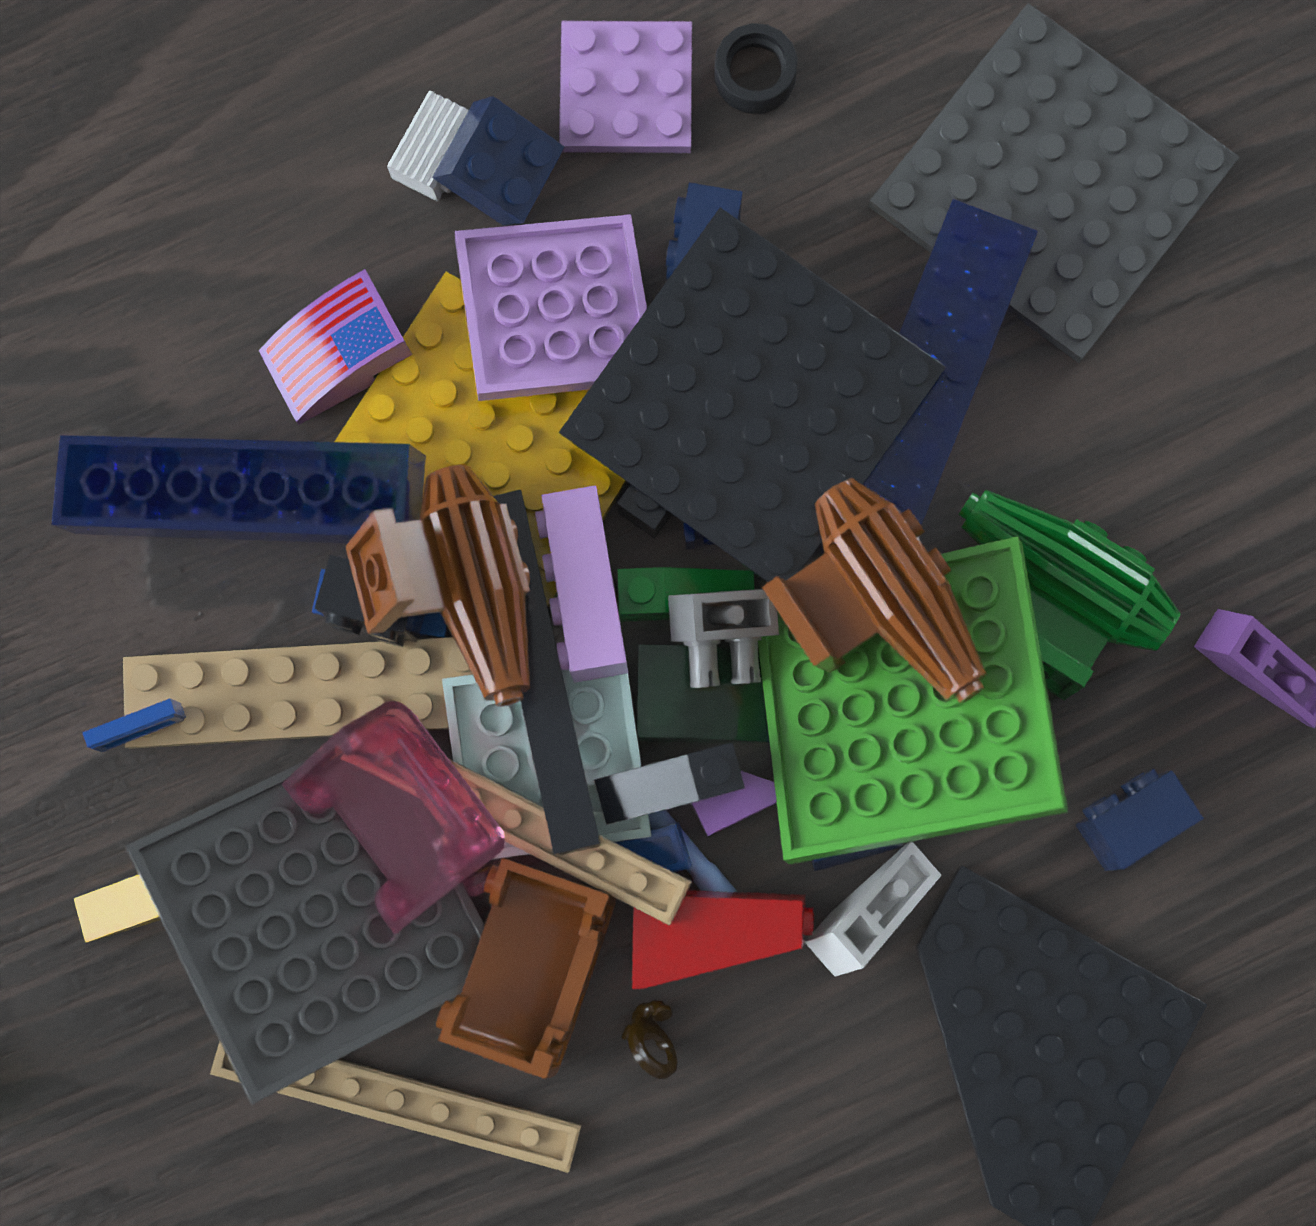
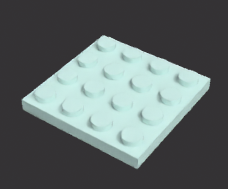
(498, 746)

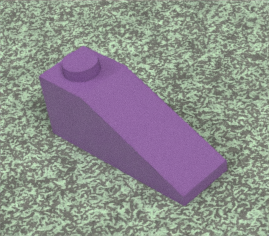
(1261, 663)

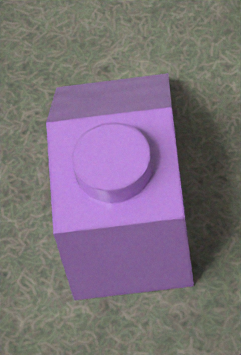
(730, 808)

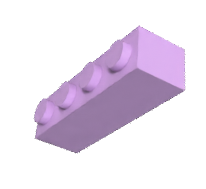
(583, 584)

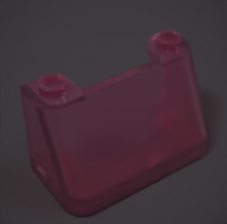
(402, 807)

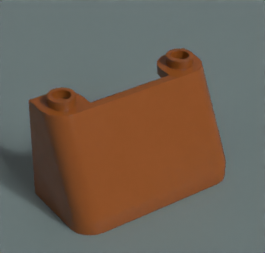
(528, 969)

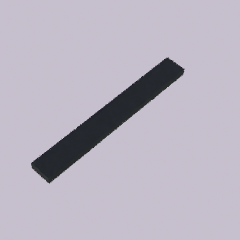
(548, 712)

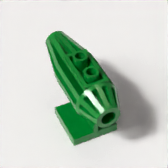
(1079, 587)

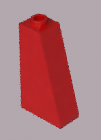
(716, 933)

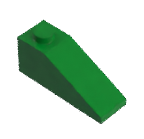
(646, 590)

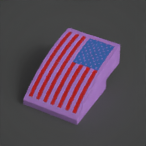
(333, 348)

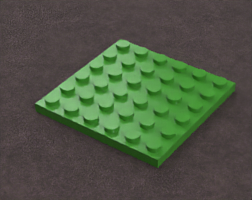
(885, 757)

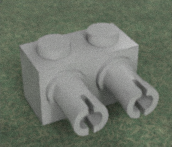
(707, 618)

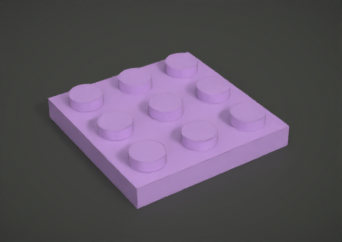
(626, 86)

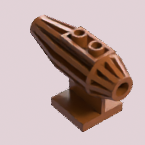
(454, 562)
(880, 583)

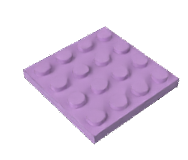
(548, 302)

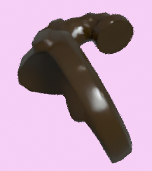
(645, 1028)

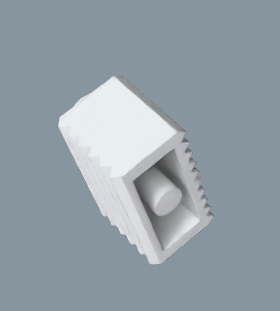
(426, 145)

